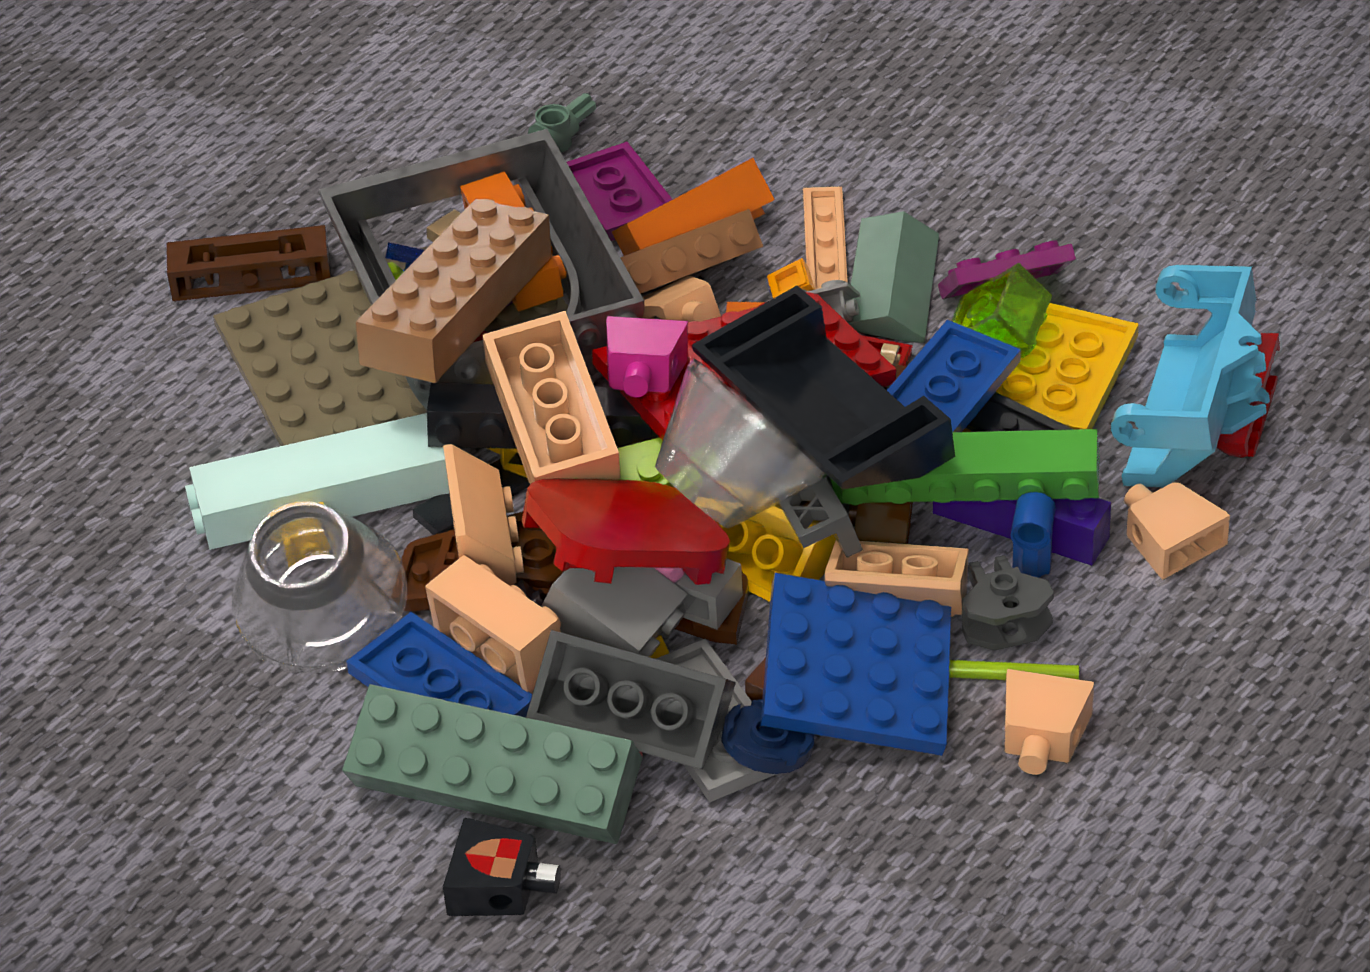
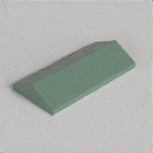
(894, 276)

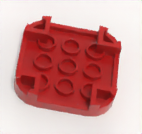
(625, 525)

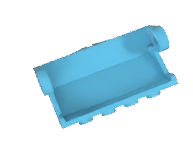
(1201, 379)

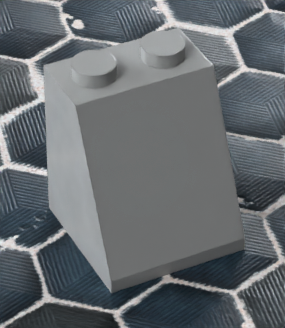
(617, 614)

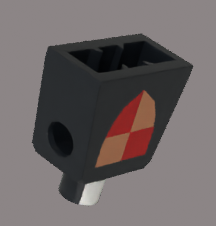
(495, 871)

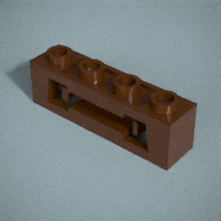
(247, 262)

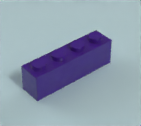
(1078, 525)

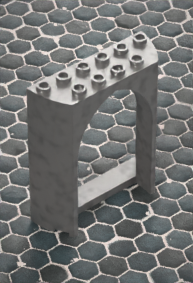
(594, 271)

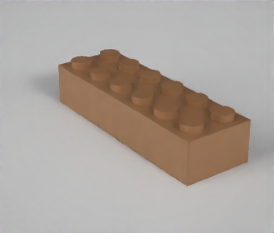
(453, 290)

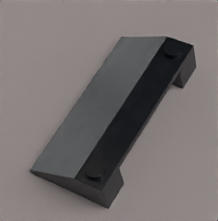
(823, 398)

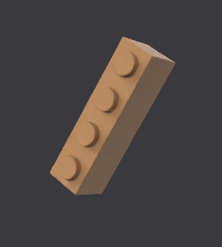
(693, 251)

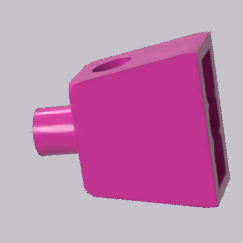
(645, 353)

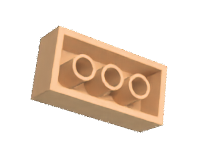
(550, 401)

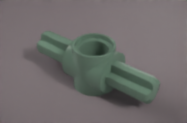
(563, 121)

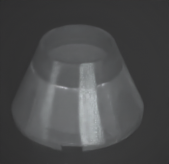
(728, 452)
(322, 620)

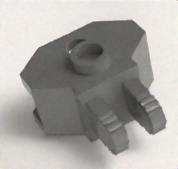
(1005, 602)

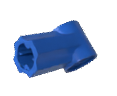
(1033, 533)

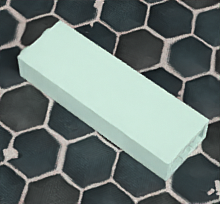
(345, 471)

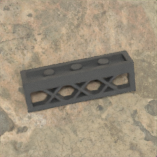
(826, 507)

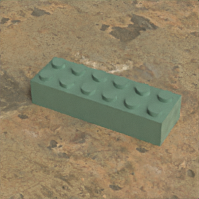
(493, 763)

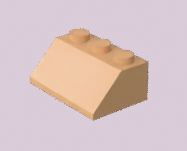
(480, 514)
(904, 571)
(491, 620)

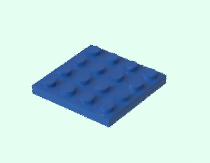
(857, 665)

